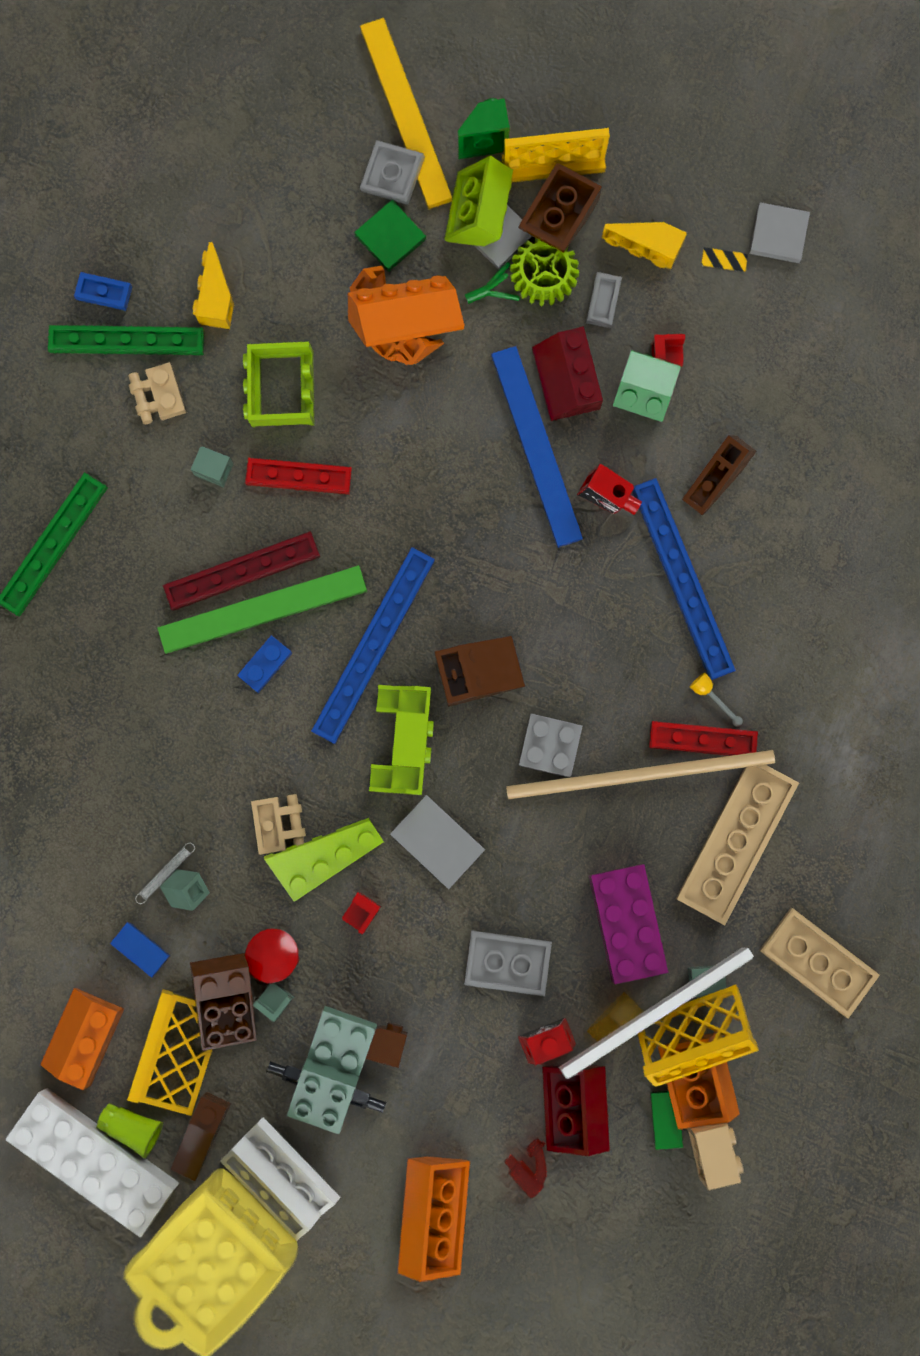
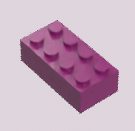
(628, 924)

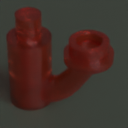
(523, 1175)

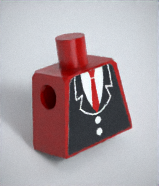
(601, 485)
(547, 1042)

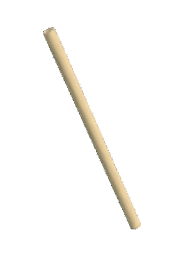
(641, 774)

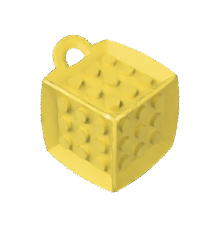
(209, 1266)

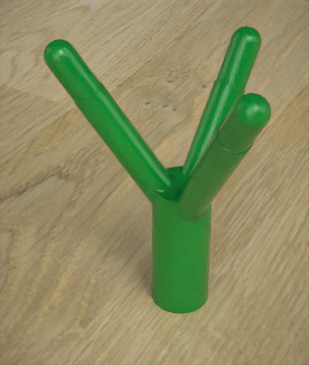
(486, 290)

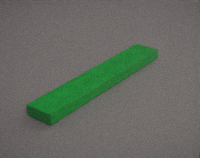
(126, 340)
(52, 544)

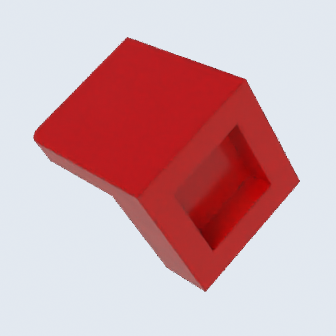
(668, 347)
(361, 912)

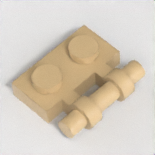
(164, 390)
(269, 824)

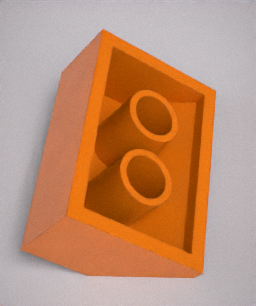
(81, 1039)
(702, 1096)

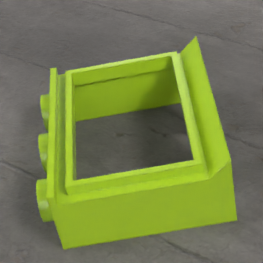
(252, 383)

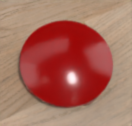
(272, 955)

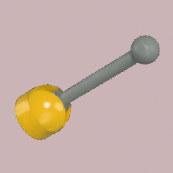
(703, 685)

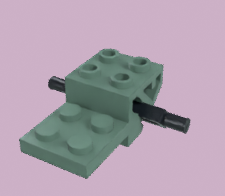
(331, 1072)

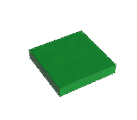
(390, 235)

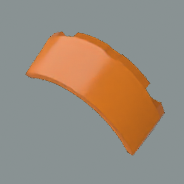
(405, 351)

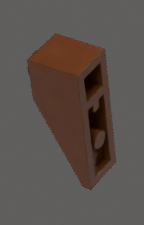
(719, 473)
(387, 1045)
(200, 1135)

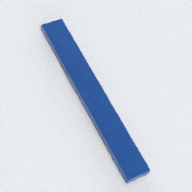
(536, 447)
(683, 580)
(373, 645)

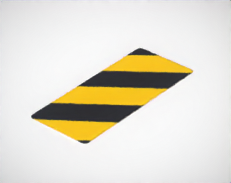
(724, 259)

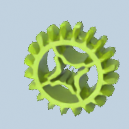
(531, 256)

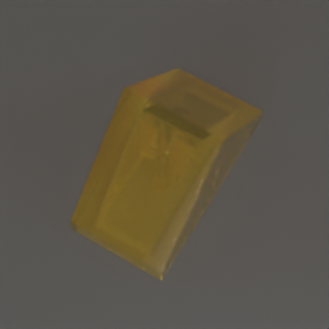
(614, 1017)

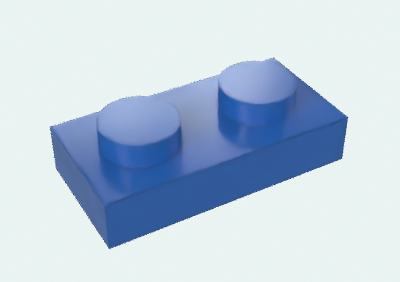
(103, 291)
(264, 664)

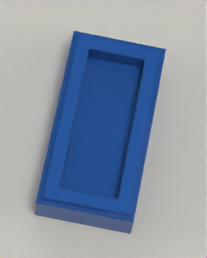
(140, 949)

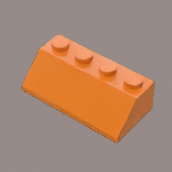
(404, 311)
(433, 1218)

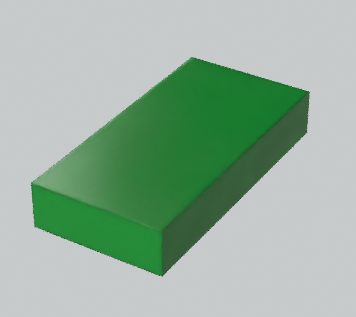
(664, 1122)

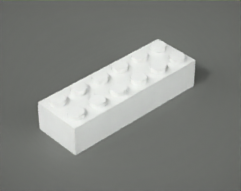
(92, 1162)

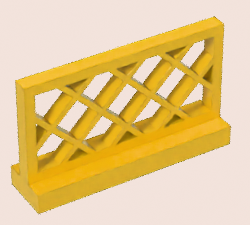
(542, 159)
(151, 1051)
(707, 1054)

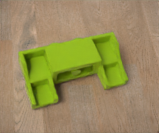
(410, 740)

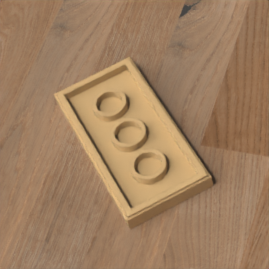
(819, 963)

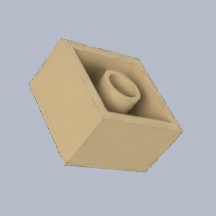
(715, 1155)

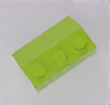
(479, 203)

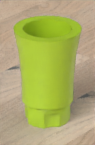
(130, 1129)

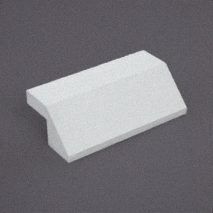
(280, 1179)

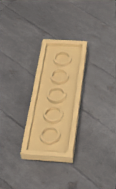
(737, 842)

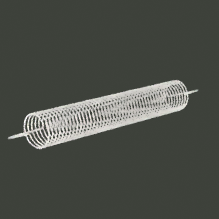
(163, 876)

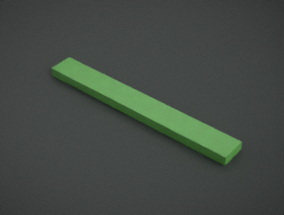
(262, 609)

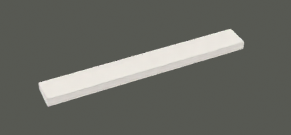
(655, 1012)

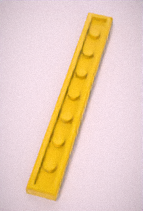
(405, 111)

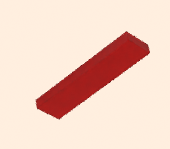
(298, 476)
(702, 739)

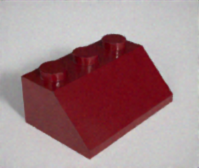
(567, 374)
(576, 1111)

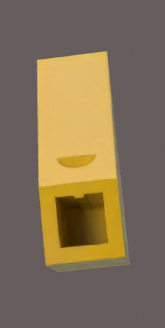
(648, 240)
(214, 302)

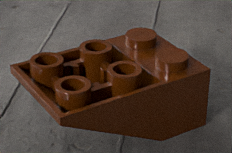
(479, 670)
(223, 1001)

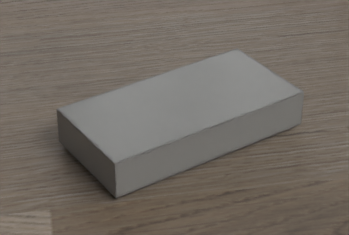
(604, 300)

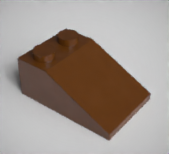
(561, 207)

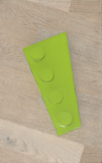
(314, 862)

